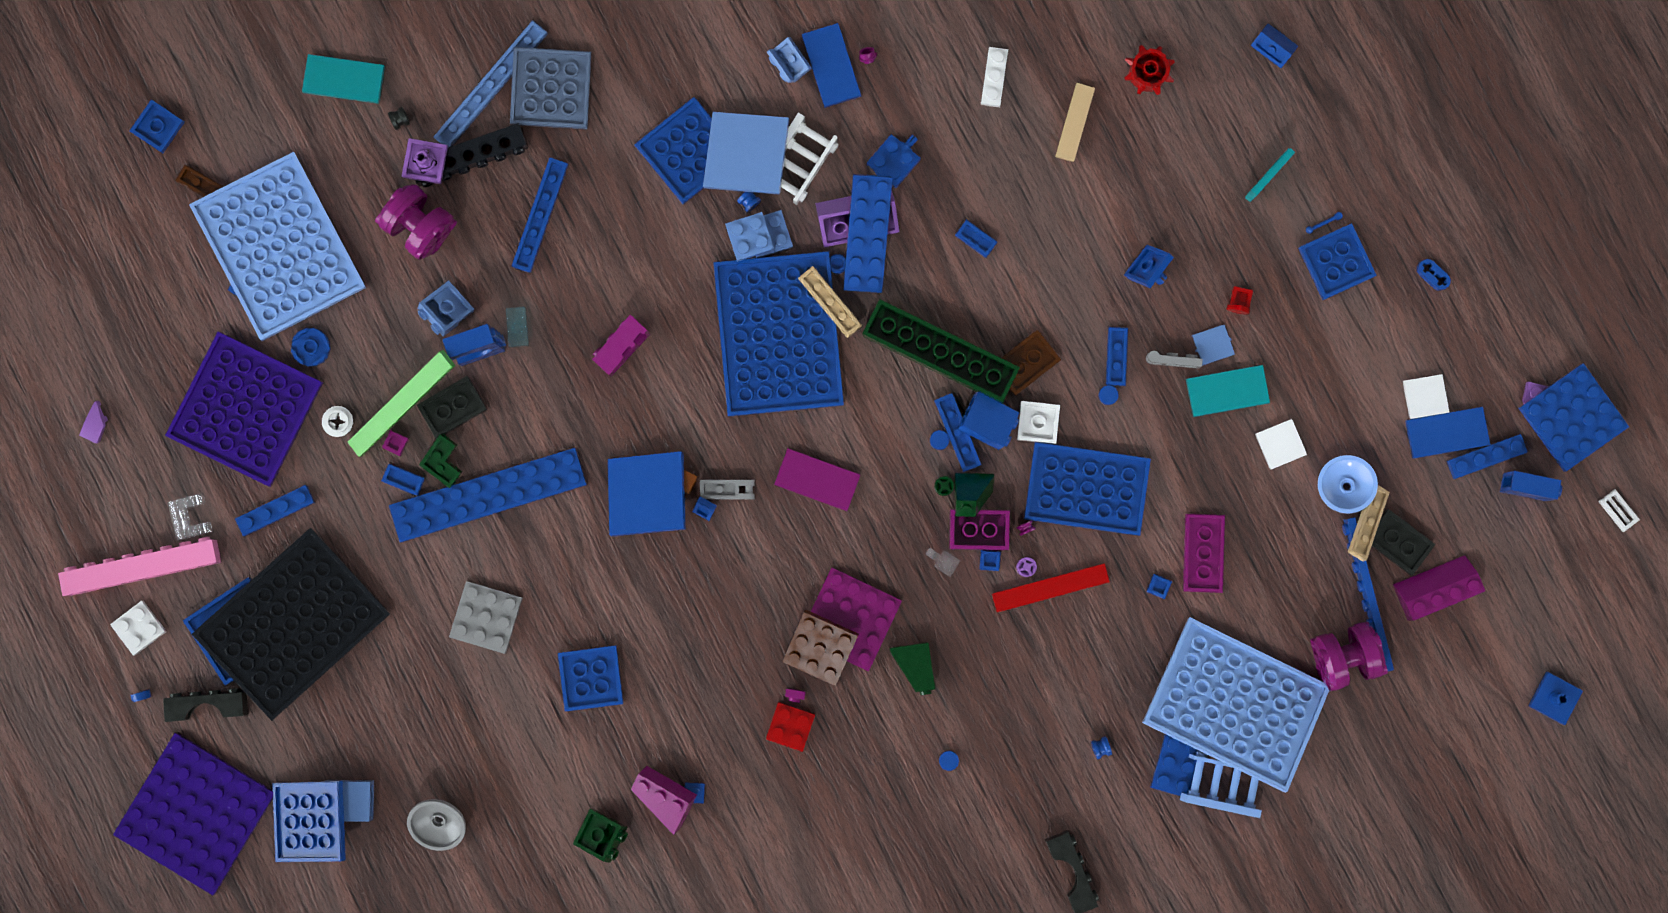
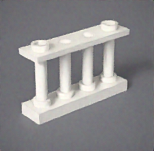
(799, 126)

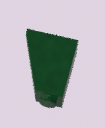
(972, 492)
(916, 665)

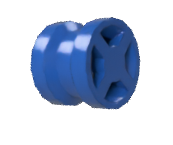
(749, 201)
(1101, 748)

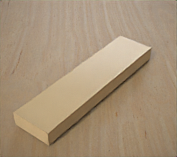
(1075, 122)
(830, 302)
(1368, 525)

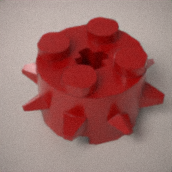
(1138, 70)

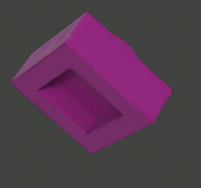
(395, 443)
(795, 695)

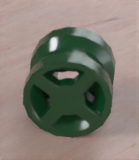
(946, 484)

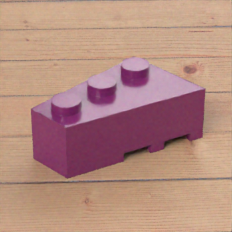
(620, 345)
(664, 798)

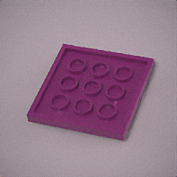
(858, 609)

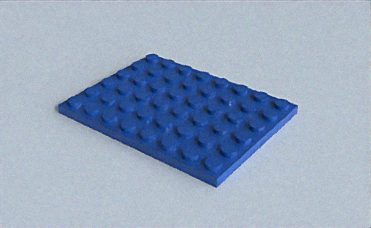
(776, 336)

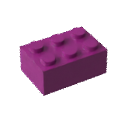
(984, 532)

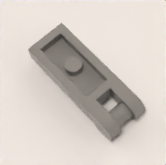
(1172, 359)
(726, 489)

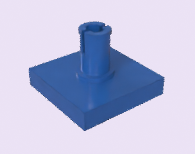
(1149, 267)
(1555, 698)

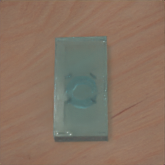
(517, 327)

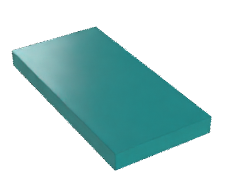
(343, 79)
(1227, 391)

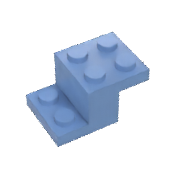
(759, 235)

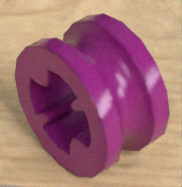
(1026, 528)

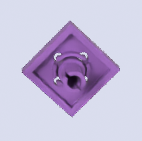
(418, 151)

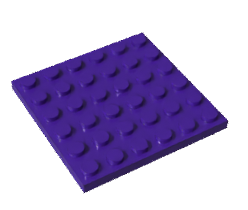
(244, 409)
(194, 813)

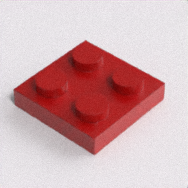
(790, 726)

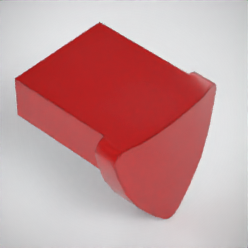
(1240, 300)

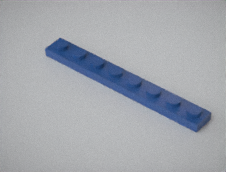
(1365, 586)

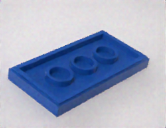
(831, 65)
(1447, 432)

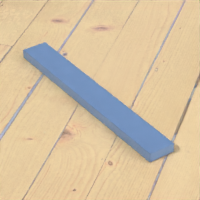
(487, 87)

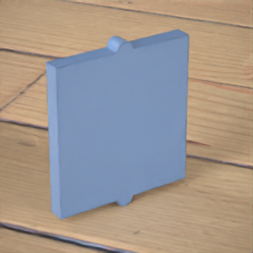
(1213, 344)

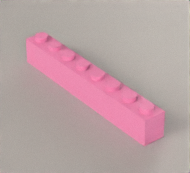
(139, 567)

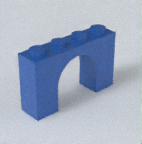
(474, 344)

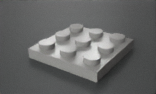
(486, 617)

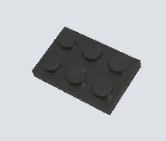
(452, 407)
(1401, 543)

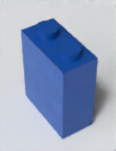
(989, 421)
(1531, 486)

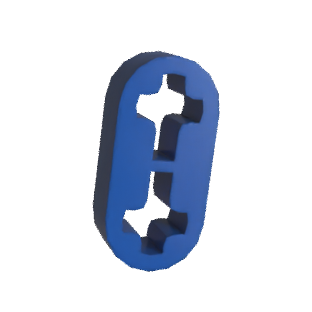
(1437, 271)

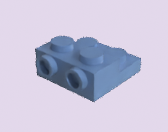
(444, 309)

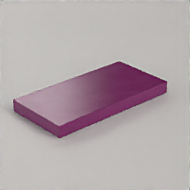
(817, 479)
(1203, 553)

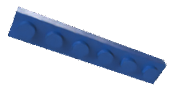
(540, 215)

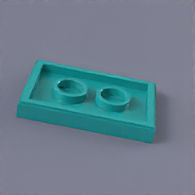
(1269, 174)

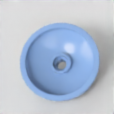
(1350, 471)

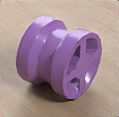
(1026, 567)

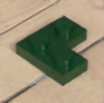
(437, 461)

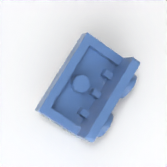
(789, 61)

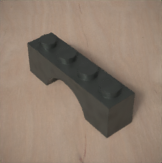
(229, 704)
(1081, 896)

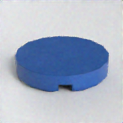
(310, 347)

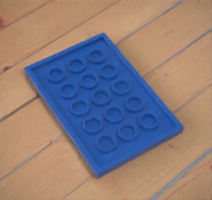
(1087, 489)

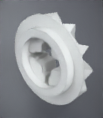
(332, 414)

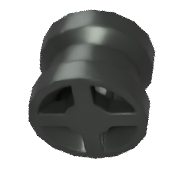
(399, 118)

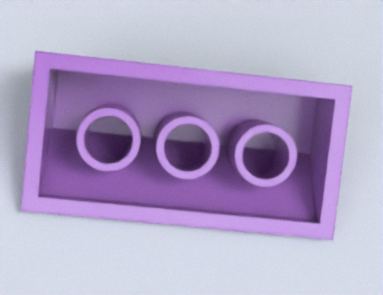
(834, 220)

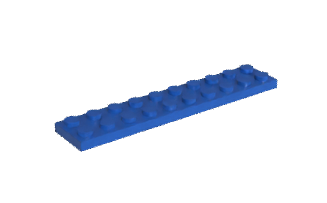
(487, 495)

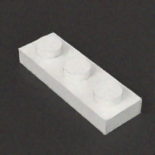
(994, 77)

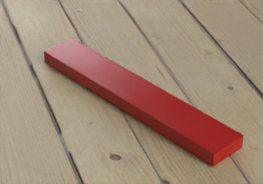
(1050, 587)

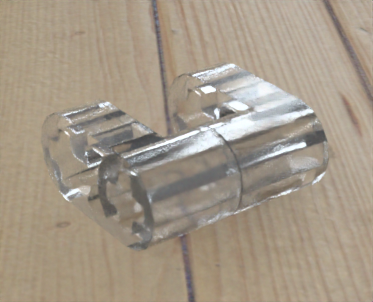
(181, 520)

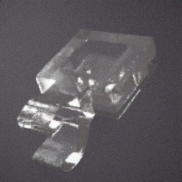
(945, 562)

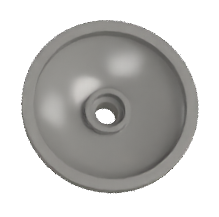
(433, 831)

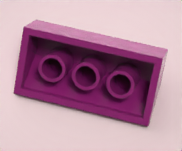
(1438, 588)

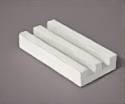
(1612, 514)

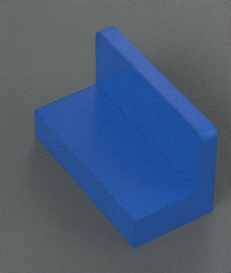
(1274, 45)

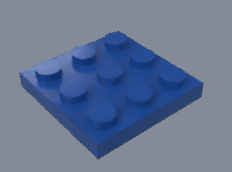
(1337, 261)
(590, 678)

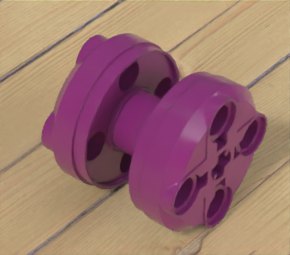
(426, 231)
(1335, 660)

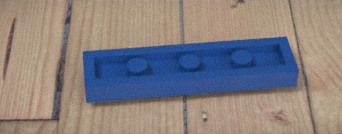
(960, 441)
(1487, 456)
(275, 510)

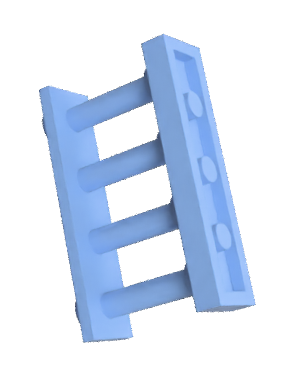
(1212, 799)

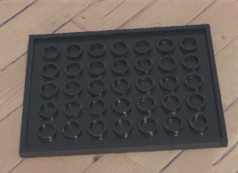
(291, 624)

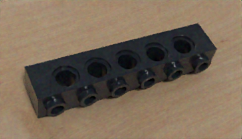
(494, 139)

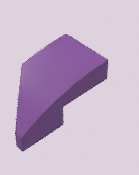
(94, 424)

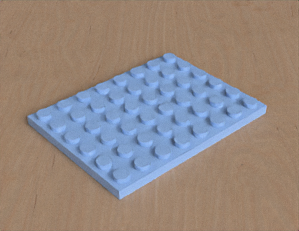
(277, 246)
(1237, 704)

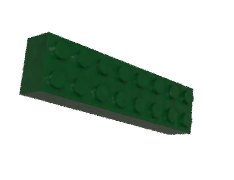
(940, 351)

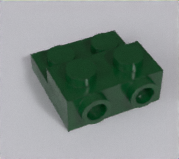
(600, 836)

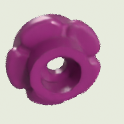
(867, 55)

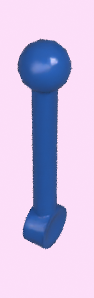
(1337, 216)

